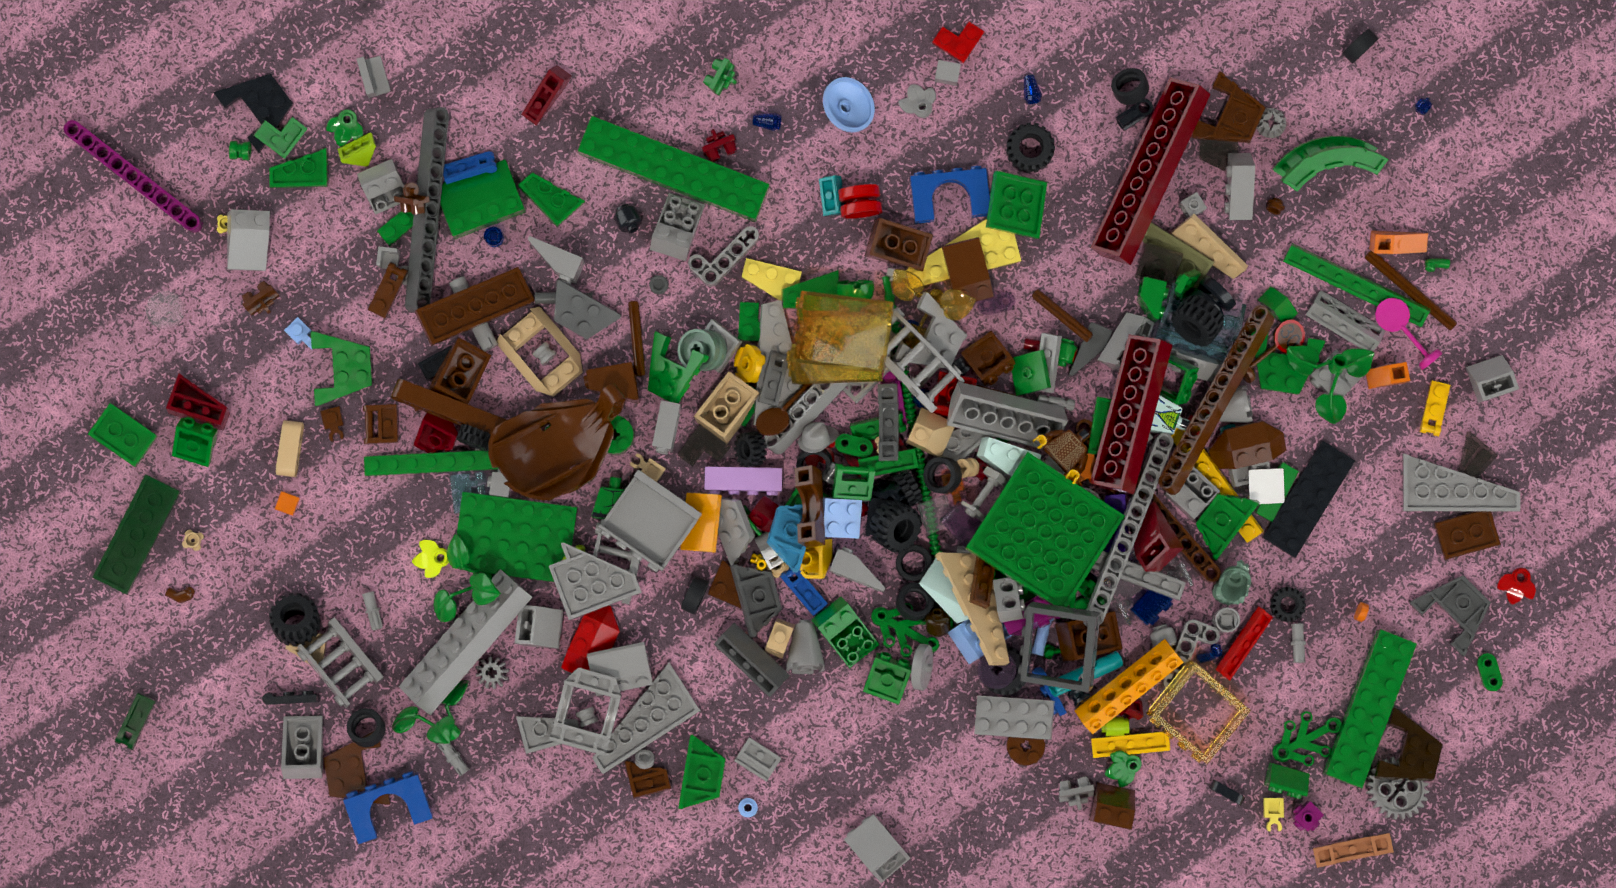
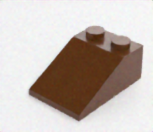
(898, 244)
(968, 269)
(460, 371)
(1073, 637)

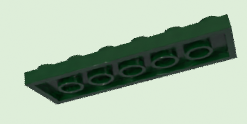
(136, 534)

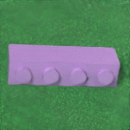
(743, 480)

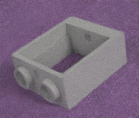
(666, 427)

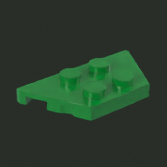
(1224, 520)
(701, 775)

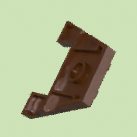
(1239, 116)
(347, 773)

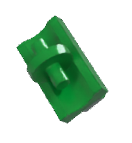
(722, 78)

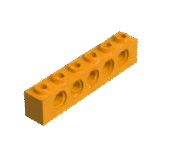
(1128, 686)

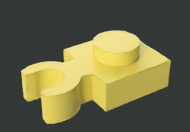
(1273, 809)

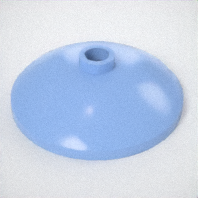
(854, 100)

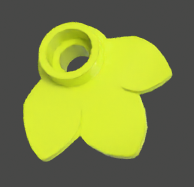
(428, 558)

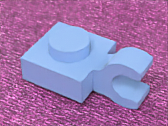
(299, 332)

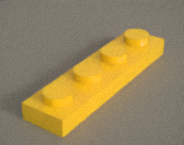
(1130, 744)

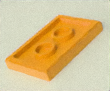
(704, 533)

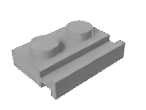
(757, 759)

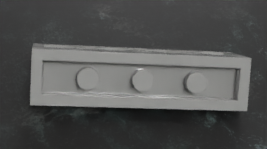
(1344, 324)

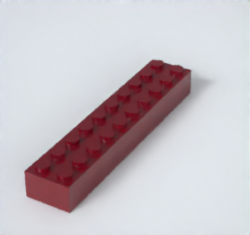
(1150, 170)

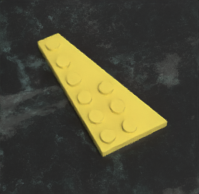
(997, 246)

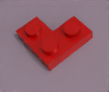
(960, 46)

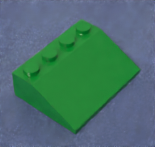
(480, 201)

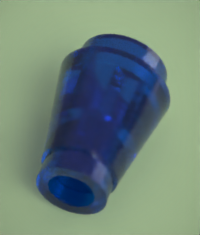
(1031, 90)
(768, 121)

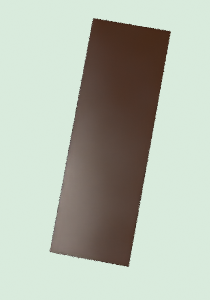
(982, 583)

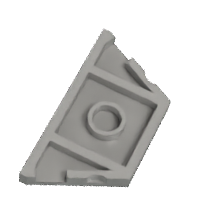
(734, 529)

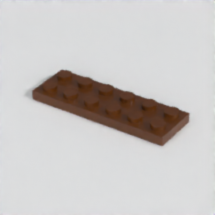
(474, 306)

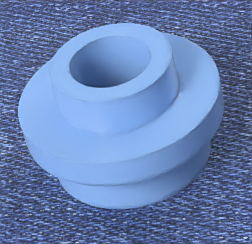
(748, 801)

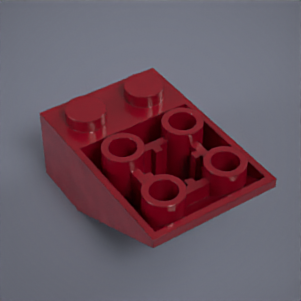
(1155, 541)

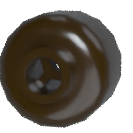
(937, 622)

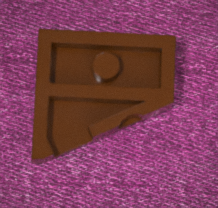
(724, 586)

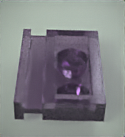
(960, 524)

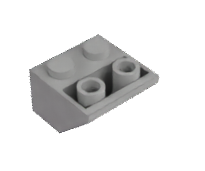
(381, 185)
(1492, 378)
(1194, 495)
(539, 627)

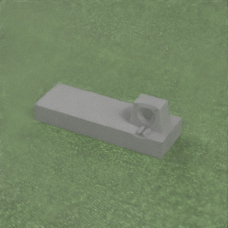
(1051, 345)

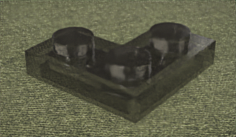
(701, 442)

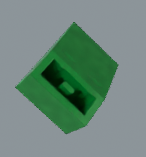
(845, 632)

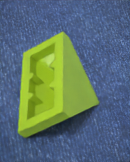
(358, 151)

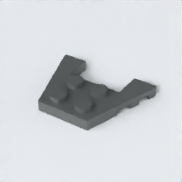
(1462, 603)

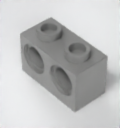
(1008, 599)

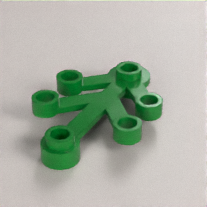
(901, 629)
(1303, 740)

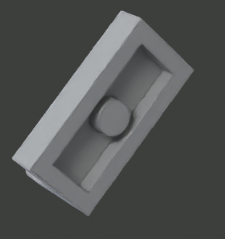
(373, 76)

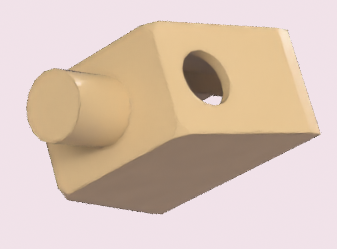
(779, 638)

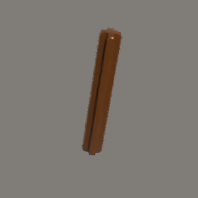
(1062, 315)
(636, 336)

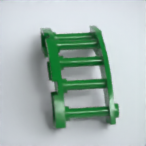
(1327, 153)

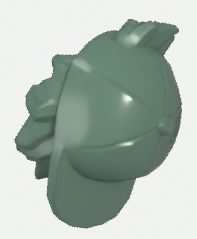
(1233, 584)

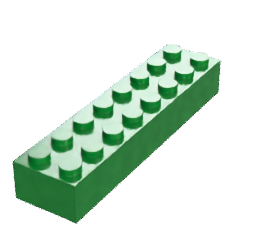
(1369, 708)

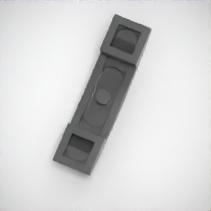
(888, 422)

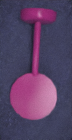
(1393, 316)

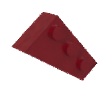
(192, 402)

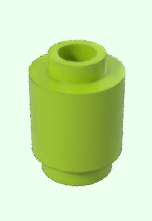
(1116, 727)

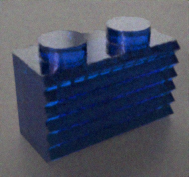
(1149, 607)

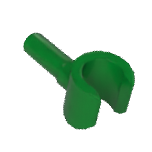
(1050, 650)

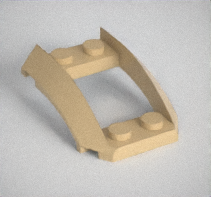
(522, 333)

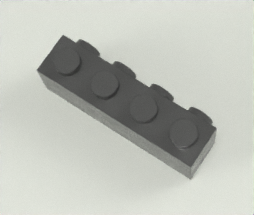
(751, 659)

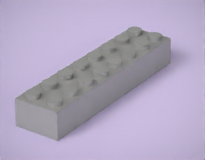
(463, 645)

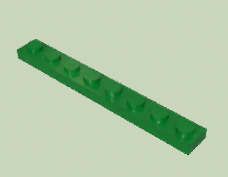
(1350, 281)
(427, 463)

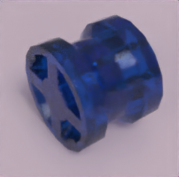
(493, 233)

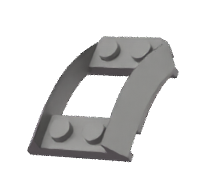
(579, 737)

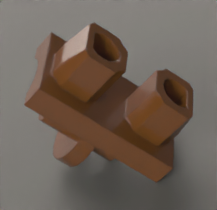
(412, 200)
(261, 300)

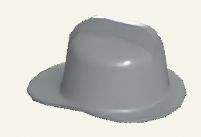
(817, 437)

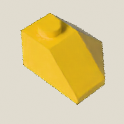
(817, 561)

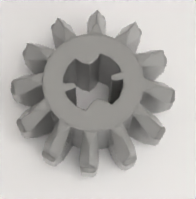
(488, 678)

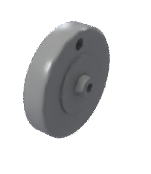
(922, 667)

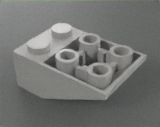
(677, 227)

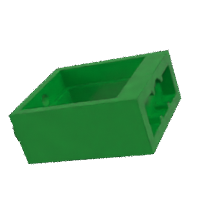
(1189, 379)

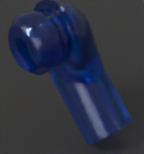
(1215, 652)

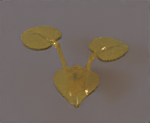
(955, 303)

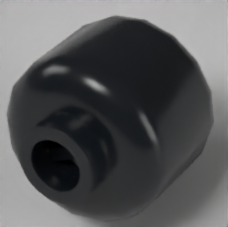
(627, 218)

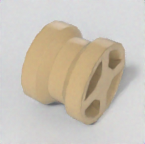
(971, 465)

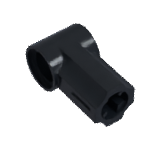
(1133, 115)

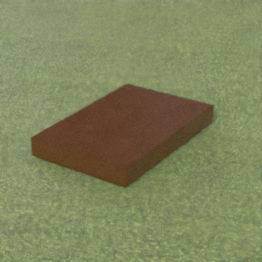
(1467, 534)

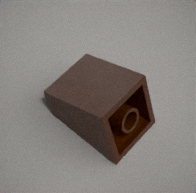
(620, 374)
(1113, 806)

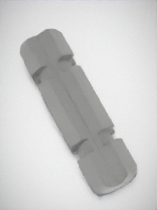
(1069, 404)

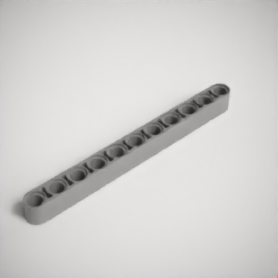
(1133, 522)

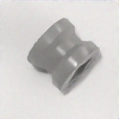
(544, 354)
(587, 717)

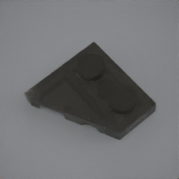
(1216, 152)
(1475, 456)

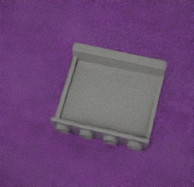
(649, 521)

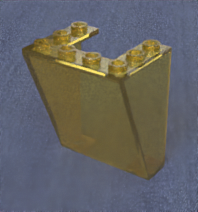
(839, 339)

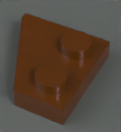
(647, 781)

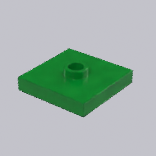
(1030, 373)

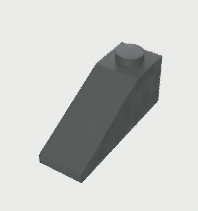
(1092, 348)

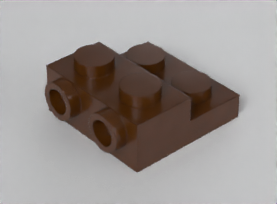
(988, 358)

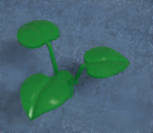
(1355, 361)
(481, 583)
(443, 730)

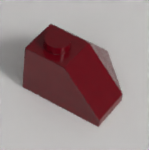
(435, 434)

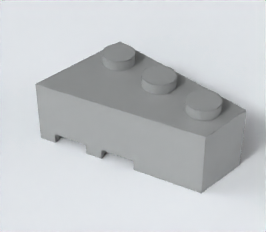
(1239, 186)
(1114, 350)

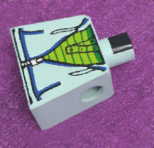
(1168, 418)

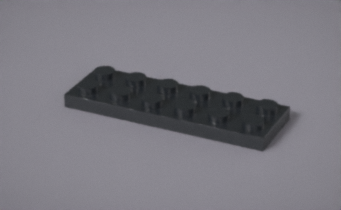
(1308, 499)

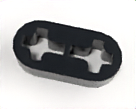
(1227, 792)

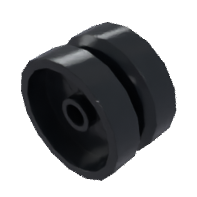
(1215, 293)

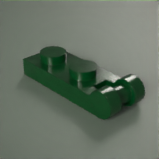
(135, 720)

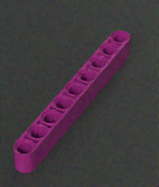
(126, 170)

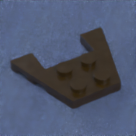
(1418, 753)

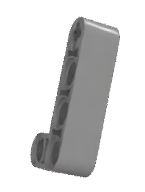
(725, 254)
(1192, 639)

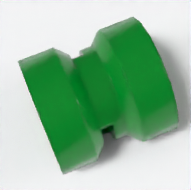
(240, 150)

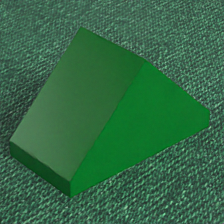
(1278, 305)

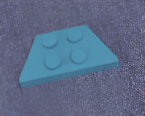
(784, 536)

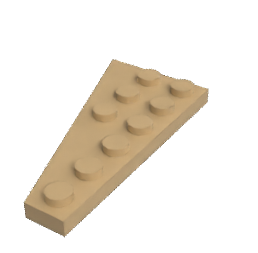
(984, 622)

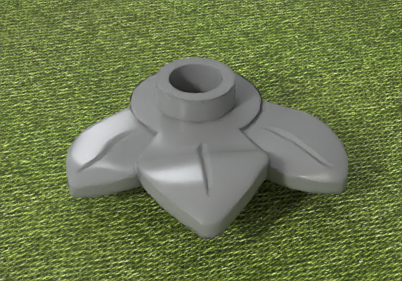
(916, 98)

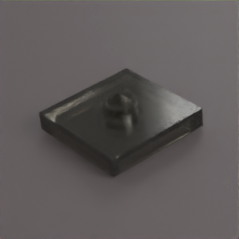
(1159, 264)

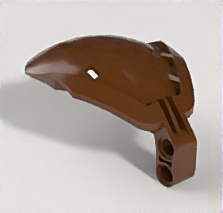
(539, 460)

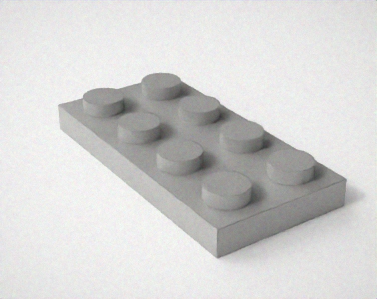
(1014, 717)

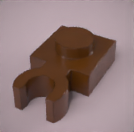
(332, 420)

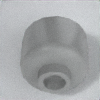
(1163, 632)

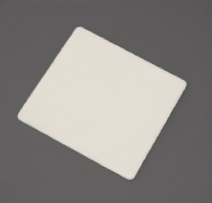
(1266, 485)

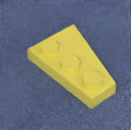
(770, 277)

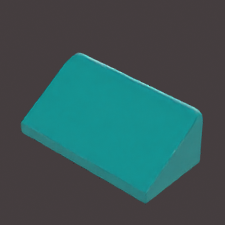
(829, 194)

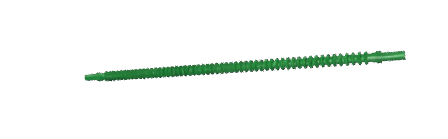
(889, 296)

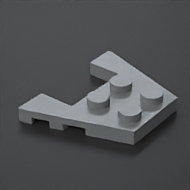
(941, 334)

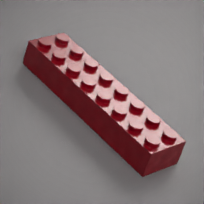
(1131, 413)

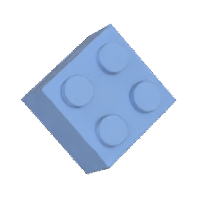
(842, 517)

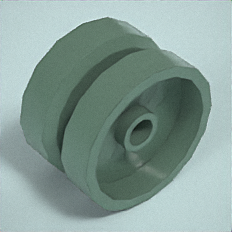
(705, 341)

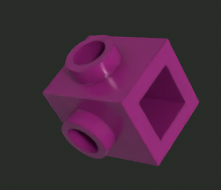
(1313, 813)

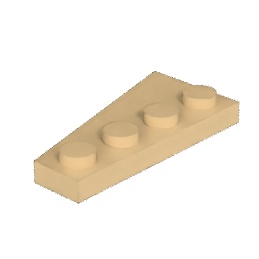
(1203, 239)

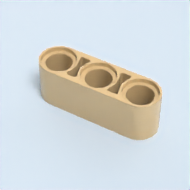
(289, 448)

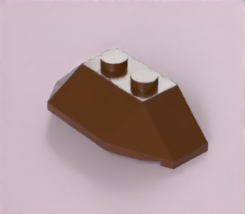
(1247, 445)

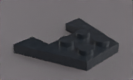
(263, 98)

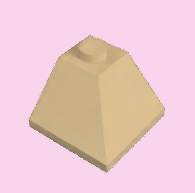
(930, 433)

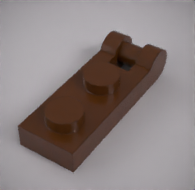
(387, 290)

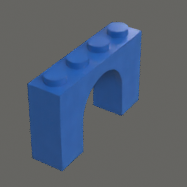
(972, 180)
(407, 787)

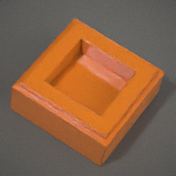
(287, 503)

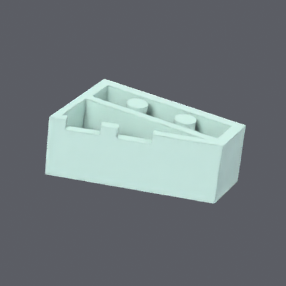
(1002, 456)

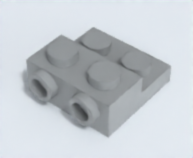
(1324, 378)

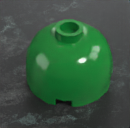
(857, 289)

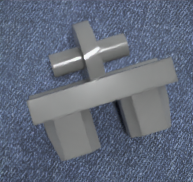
(1076, 795)

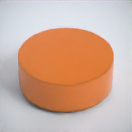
(1361, 612)

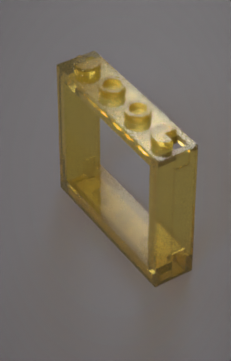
(1171, 691)

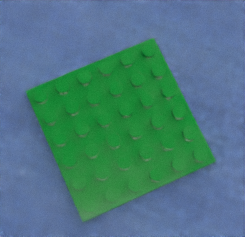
(1045, 532)

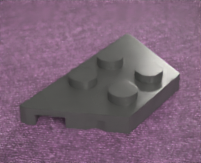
(581, 312)
(757, 597)

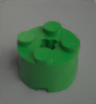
(626, 439)

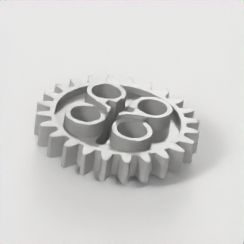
(1410, 799)

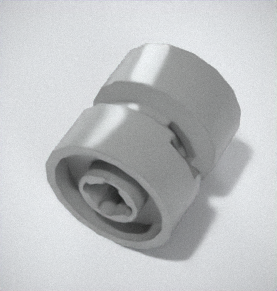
(1226, 620)

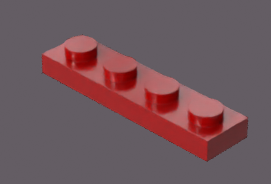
(1244, 643)

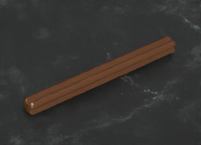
(1410, 289)

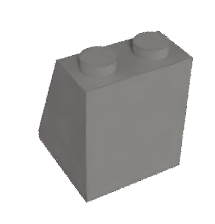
(876, 848)

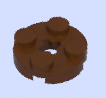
(1025, 758)

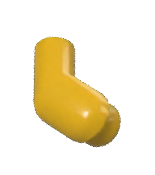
(759, 561)

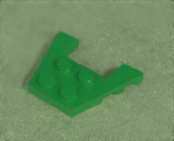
(350, 367)
(1277, 374)
(668, 377)

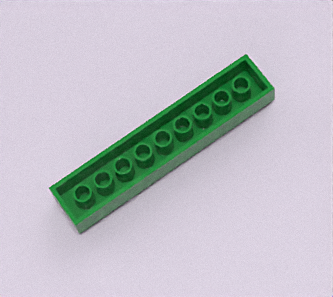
(673, 169)

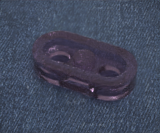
(996, 304)

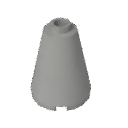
(1239, 407)
(805, 650)

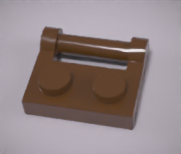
(386, 424)

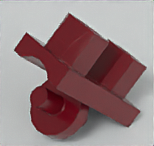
(726, 142)

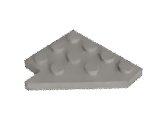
(590, 582)

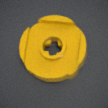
(749, 363)

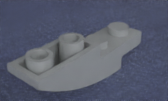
(1207, 366)

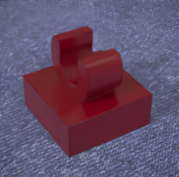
(1134, 710)

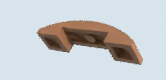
(1353, 849)

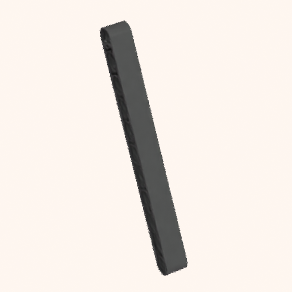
(426, 224)

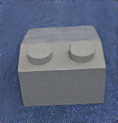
(247, 239)
(563, 263)
(851, 568)
(302, 747)

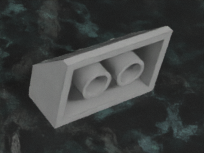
(625, 663)

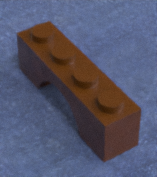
(809, 485)

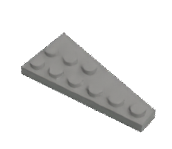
(774, 336)
(654, 714)

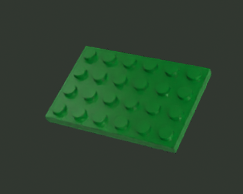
(514, 534)

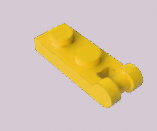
(1435, 407)

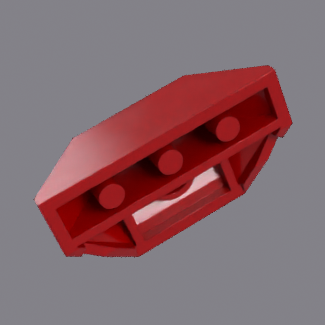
(595, 633)

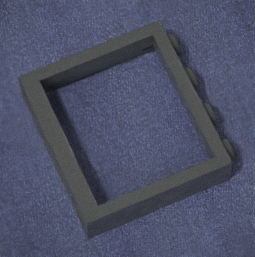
(1093, 620)

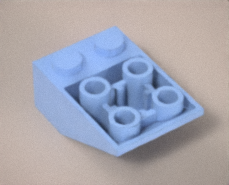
(968, 641)

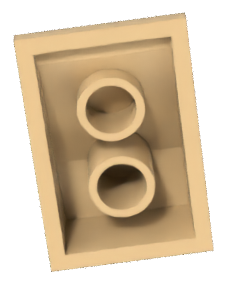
(726, 407)

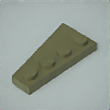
(1191, 258)

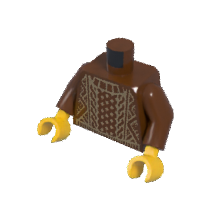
(1066, 450)

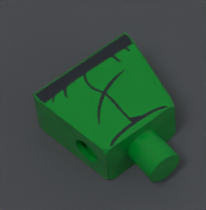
(607, 498)

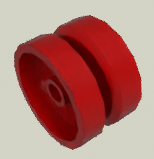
(860, 201)

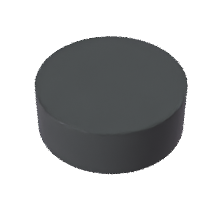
(658, 284)

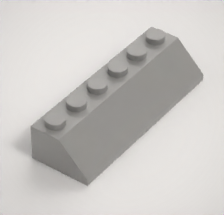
(1002, 414)

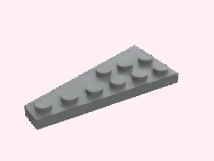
(1443, 489)

